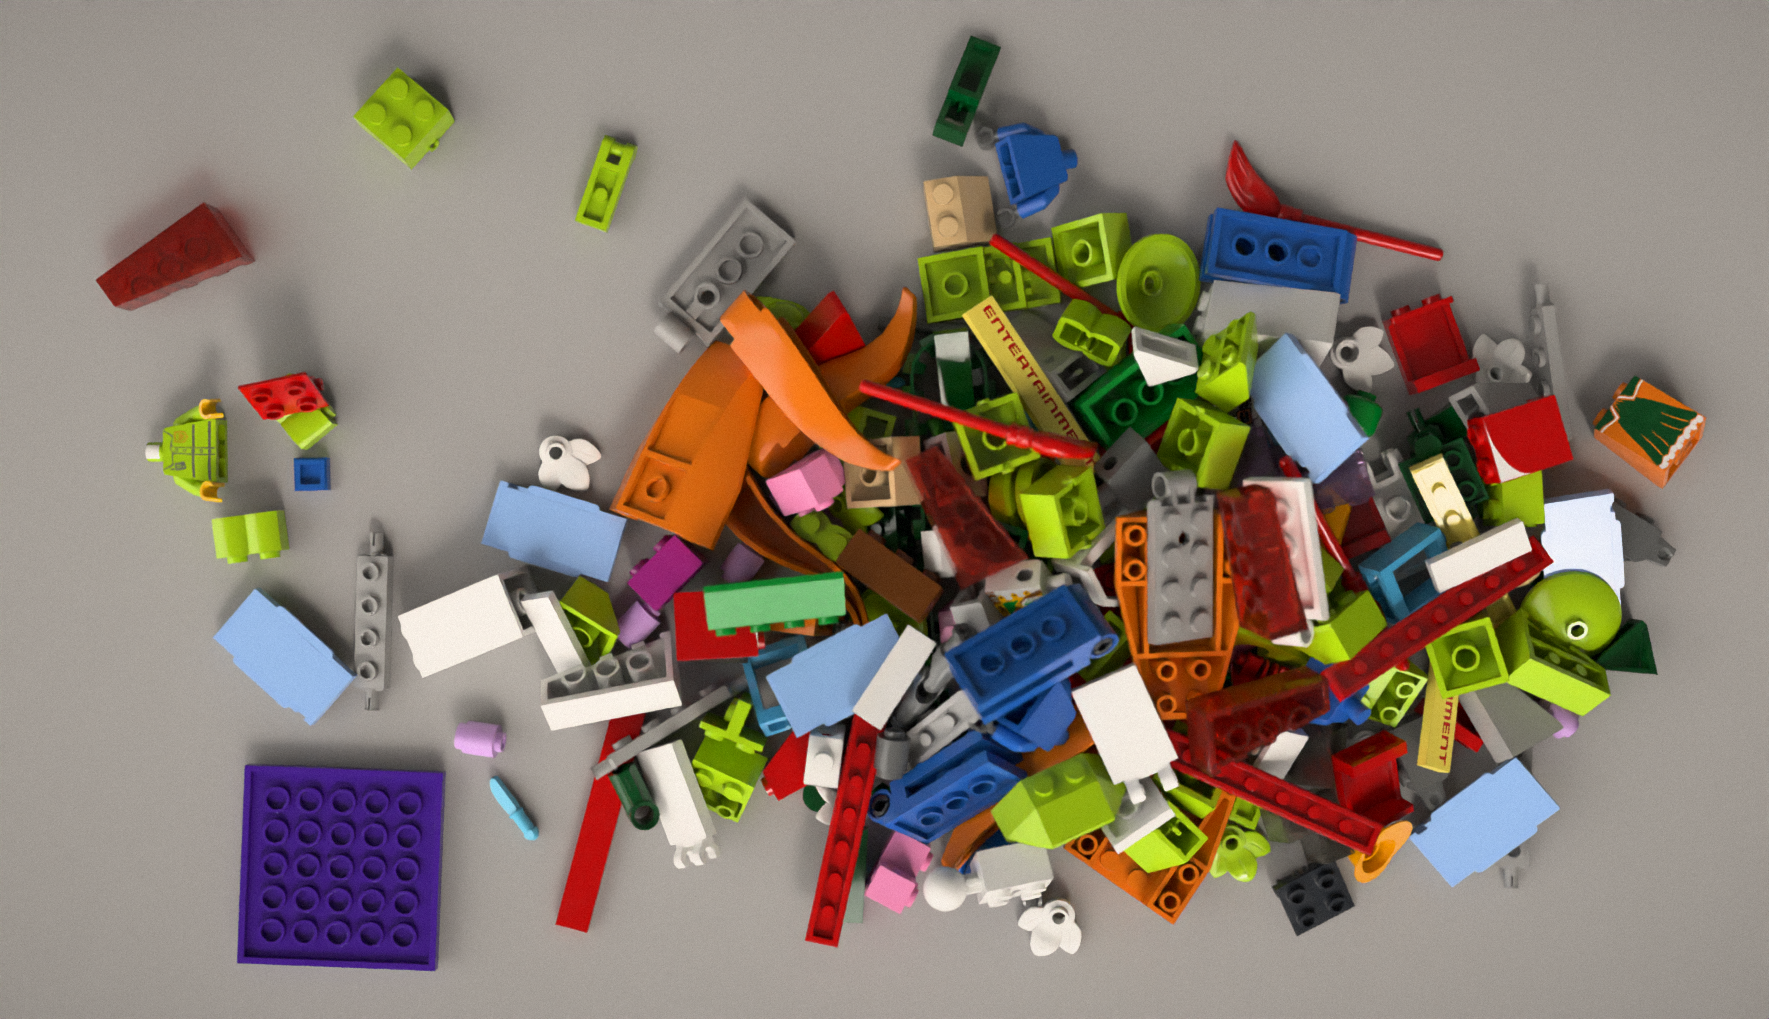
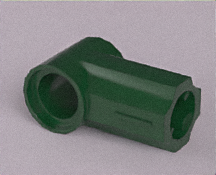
(634, 794)

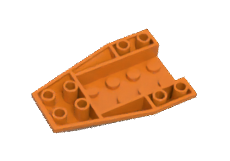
(695, 451)
(1176, 668)
(1166, 889)

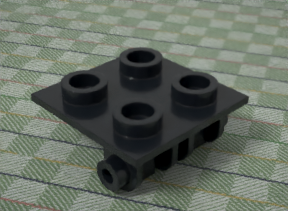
(1313, 896)

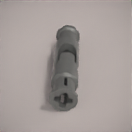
(934, 679)

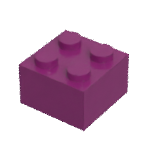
(667, 571)

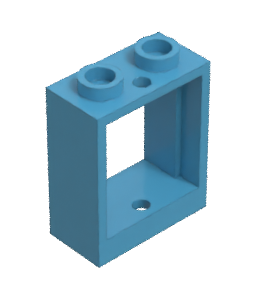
(1379, 569)
(772, 719)

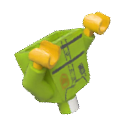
(195, 451)

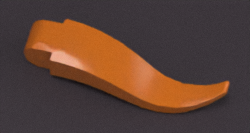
(796, 383)
(780, 441)
(767, 533)
(975, 831)

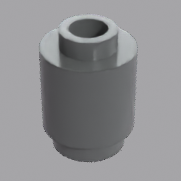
(891, 753)

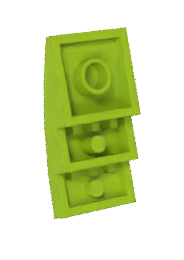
(966, 277)

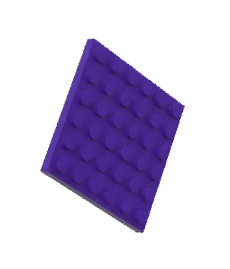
(341, 867)

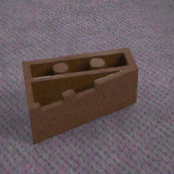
(891, 575)

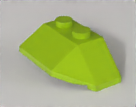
(1060, 803)

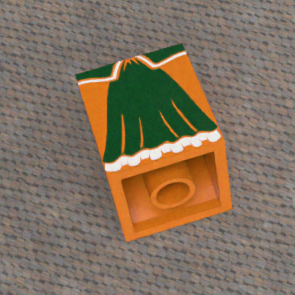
(1649, 430)

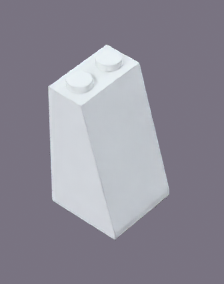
(1278, 310)
(469, 621)

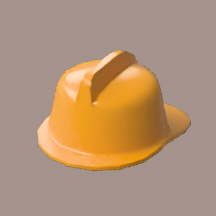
(1387, 845)

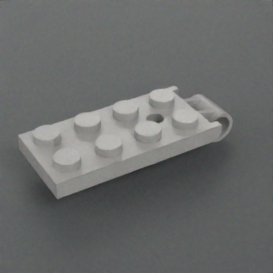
(732, 261)
(1176, 572)

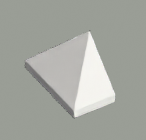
(1162, 356)

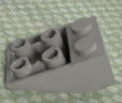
(1065, 368)

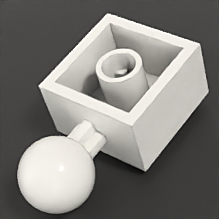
(994, 877)

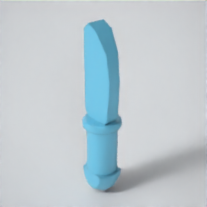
(513, 808)

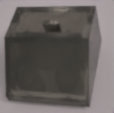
(1314, 761)

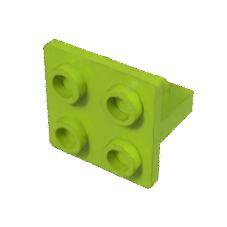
(734, 727)

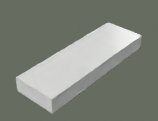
(1478, 555)
(554, 630)
(894, 677)

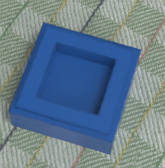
(312, 474)

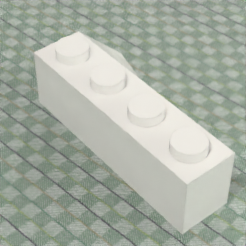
(614, 686)

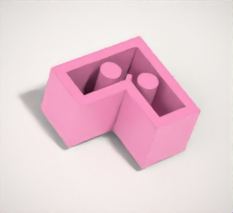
(808, 483)
(895, 872)

